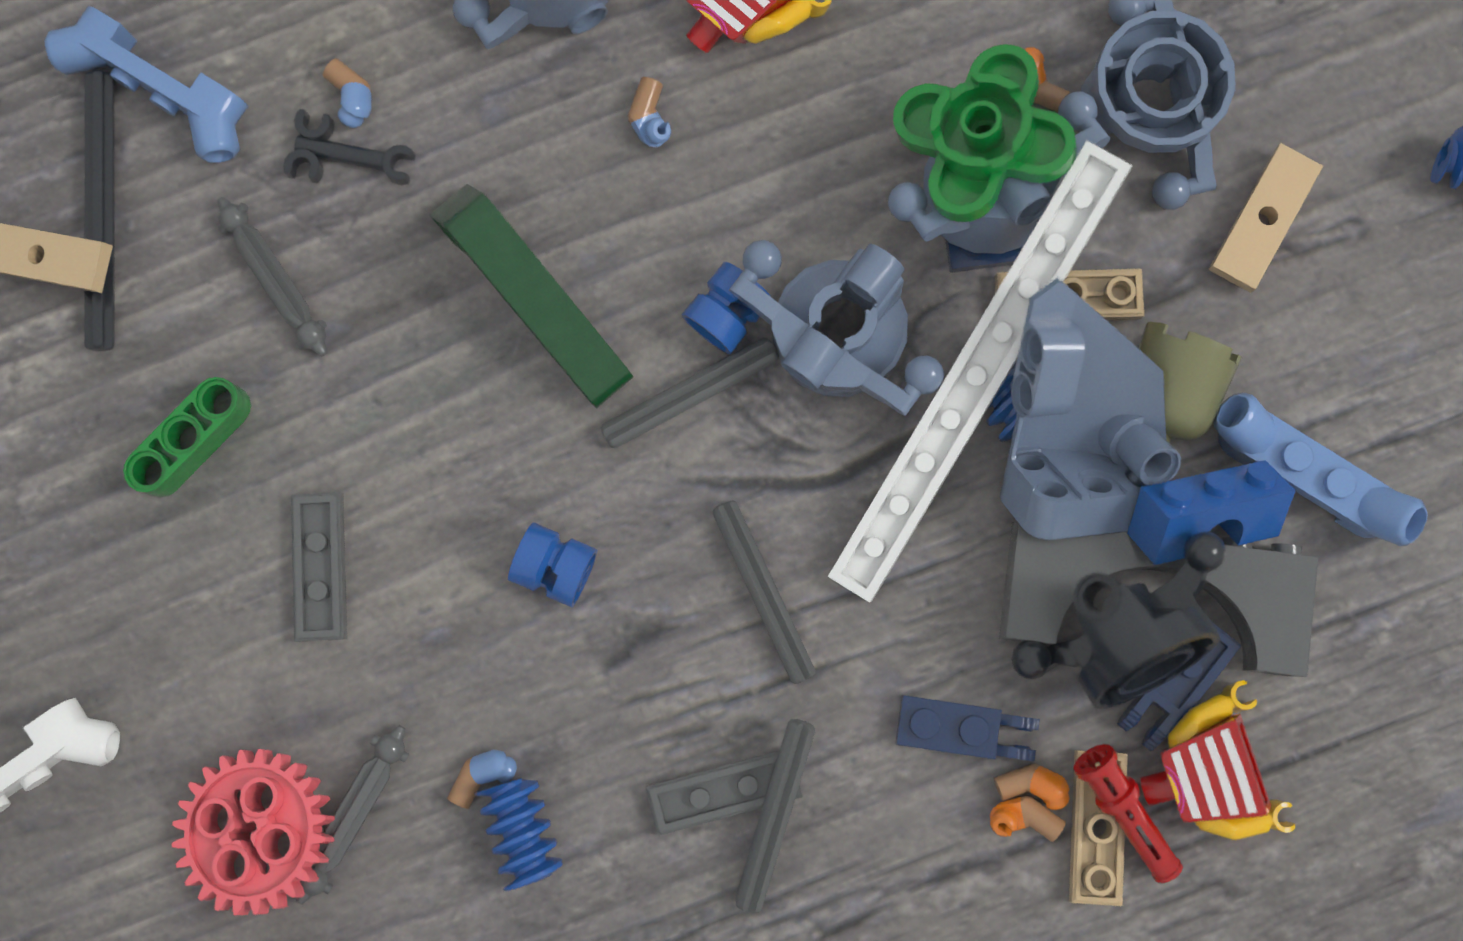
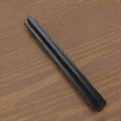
(100, 204)

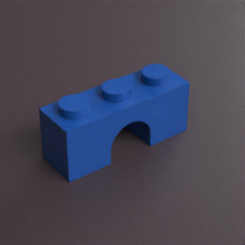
(1242, 499)

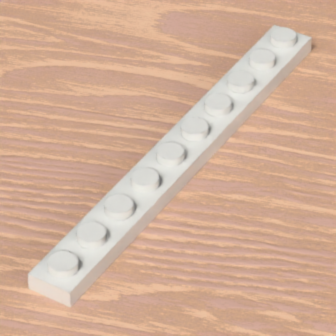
(978, 372)

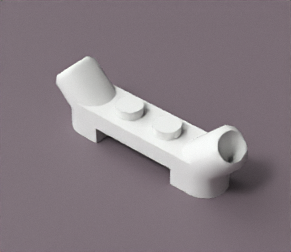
(57, 736)

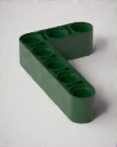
(532, 293)

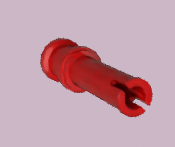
(1120, 799)

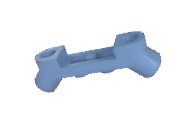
(104, 42)
(1317, 473)

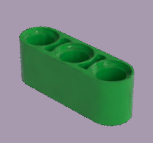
(164, 442)

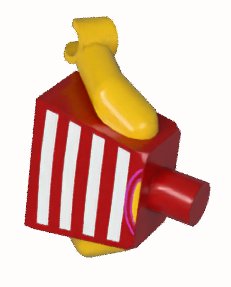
(749, 19)
(1216, 772)

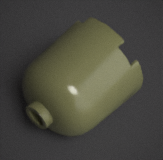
(1194, 378)

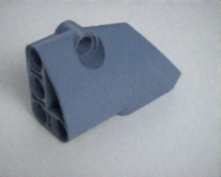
(1084, 422)

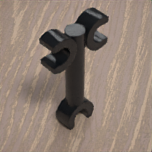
(315, 144)

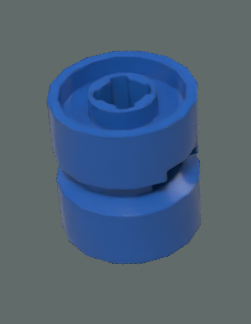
(720, 314)
(551, 564)

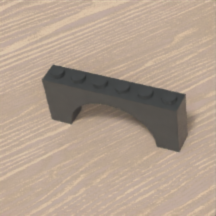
(1260, 590)

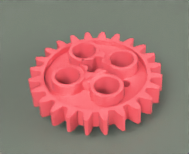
(214, 851)

